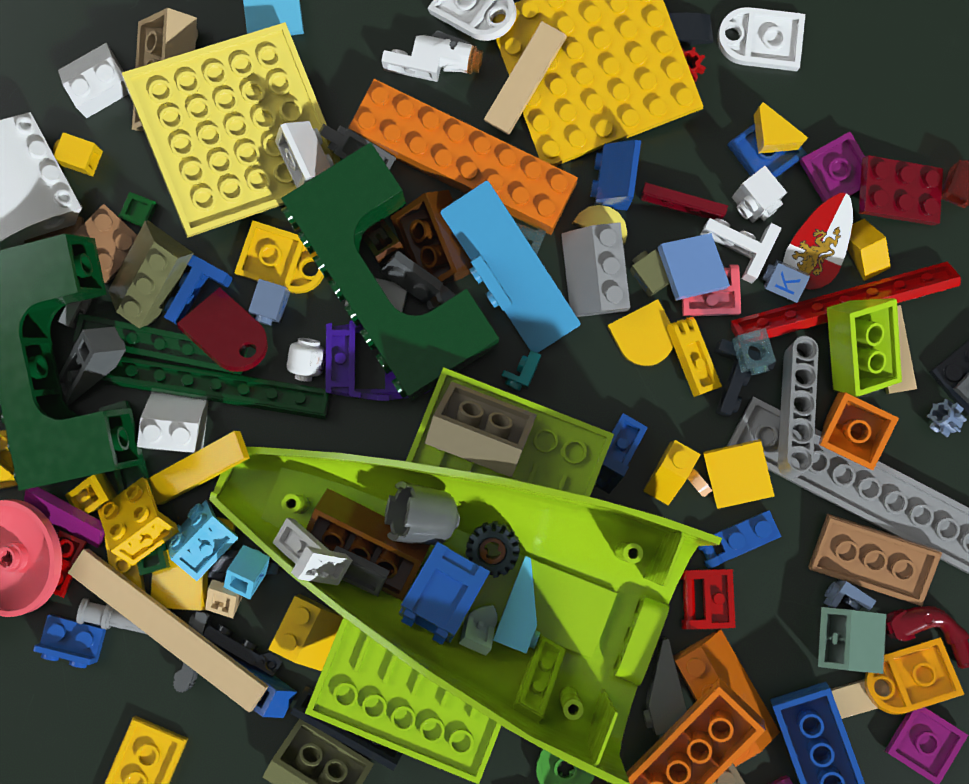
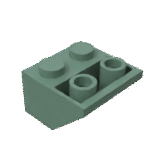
(852, 640)

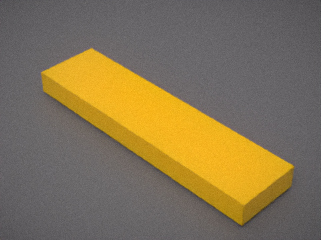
(199, 467)

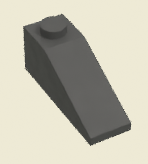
(90, 360)
(664, 694)

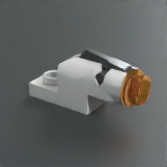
(431, 55)

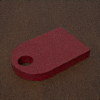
(224, 330)

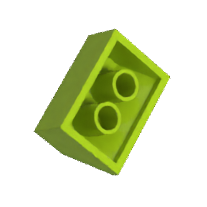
(864, 345)

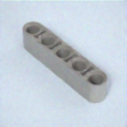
(790, 417)

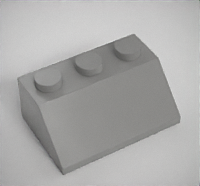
(596, 270)

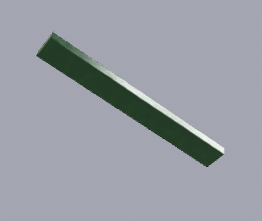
(219, 387)

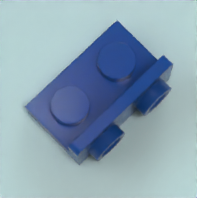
(70, 641)

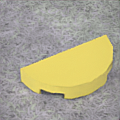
(600, 215)

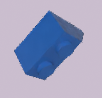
(616, 174)

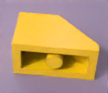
(671, 472)

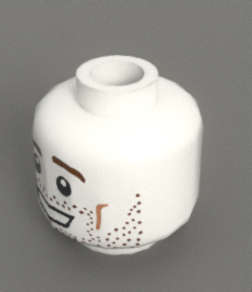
(306, 359)

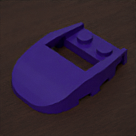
(341, 366)

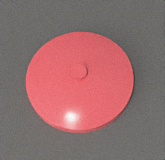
(27, 558)

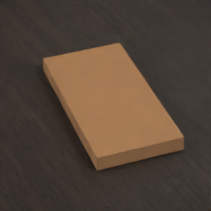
(875, 559)

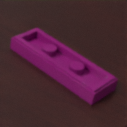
(66, 516)

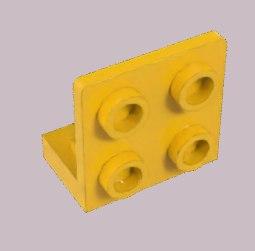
(134, 523)

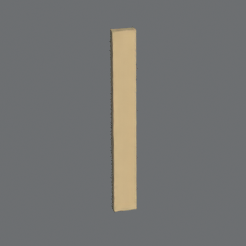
(168, 630)

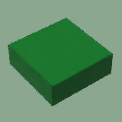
(137, 209)

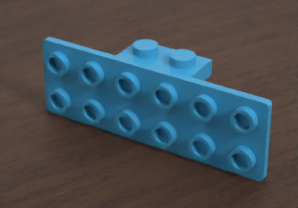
(509, 268)

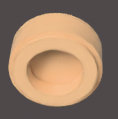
(699, 483)

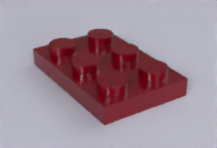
(900, 190)

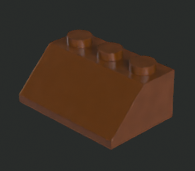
(429, 238)

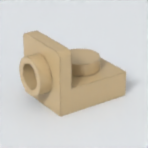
(221, 599)

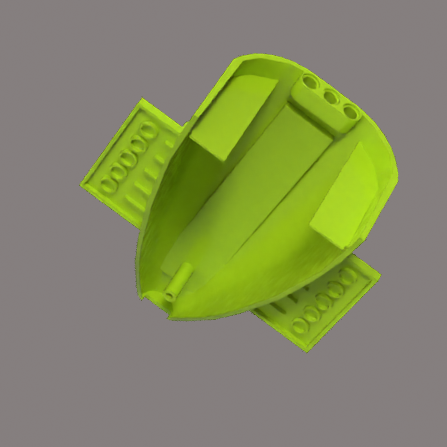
(597, 584)

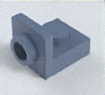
(853, 596)

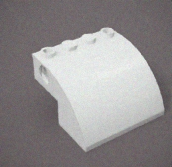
(32, 185)

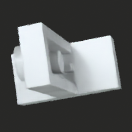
(744, 243)
(311, 557)

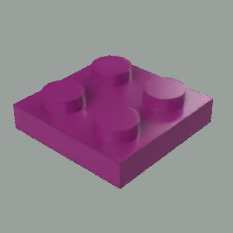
(835, 167)
(926, 744)

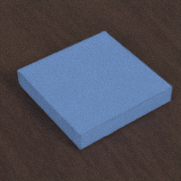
(693, 266)

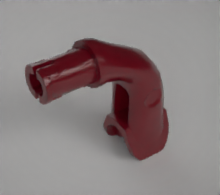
(906, 623)

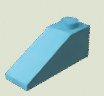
(519, 617)

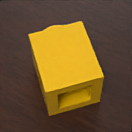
(77, 154)

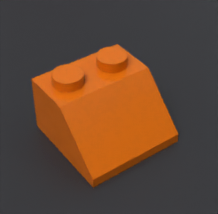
(857, 430)

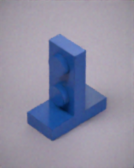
(191, 285)
(622, 447)

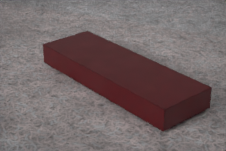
(683, 202)

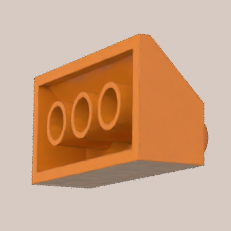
(715, 659)

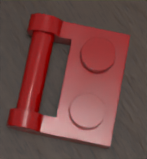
(717, 599)

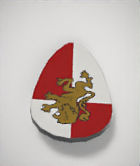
(822, 241)

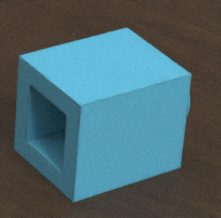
(246, 571)

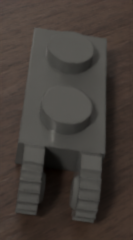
(416, 280)
(186, 676)

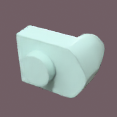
(479, 629)

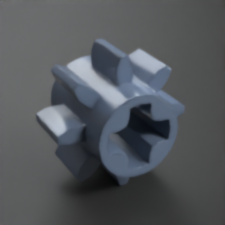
(946, 417)

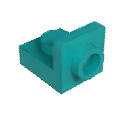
(527, 368)

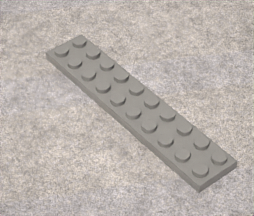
(875, 495)

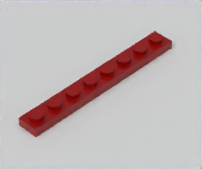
(814, 310)

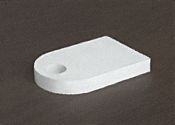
(476, 16)
(765, 40)

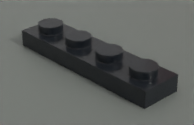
(375, 751)

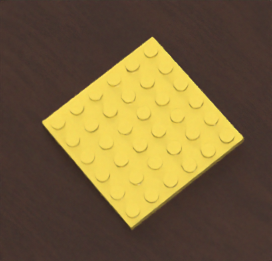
(217, 124)

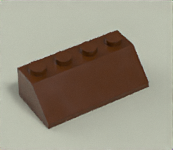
(364, 533)

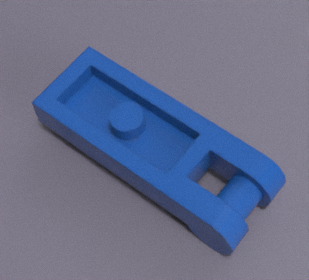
(742, 538)

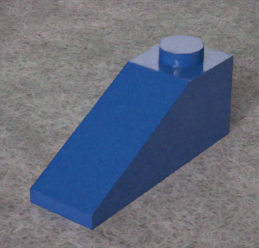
(277, 696)

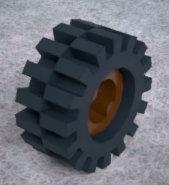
(507, 543)

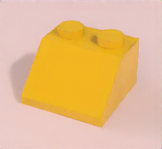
(306, 632)

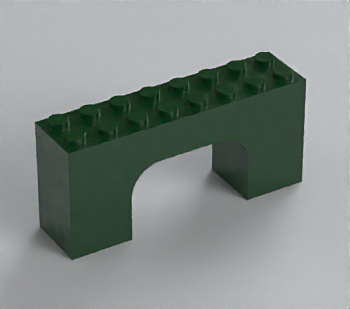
(333, 217)
(43, 433)

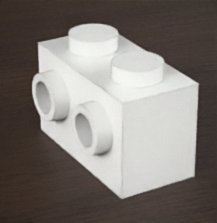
(759, 196)

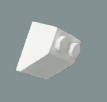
(94, 80)
(302, 151)
(173, 423)

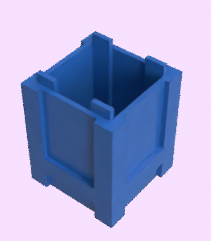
(443, 593)

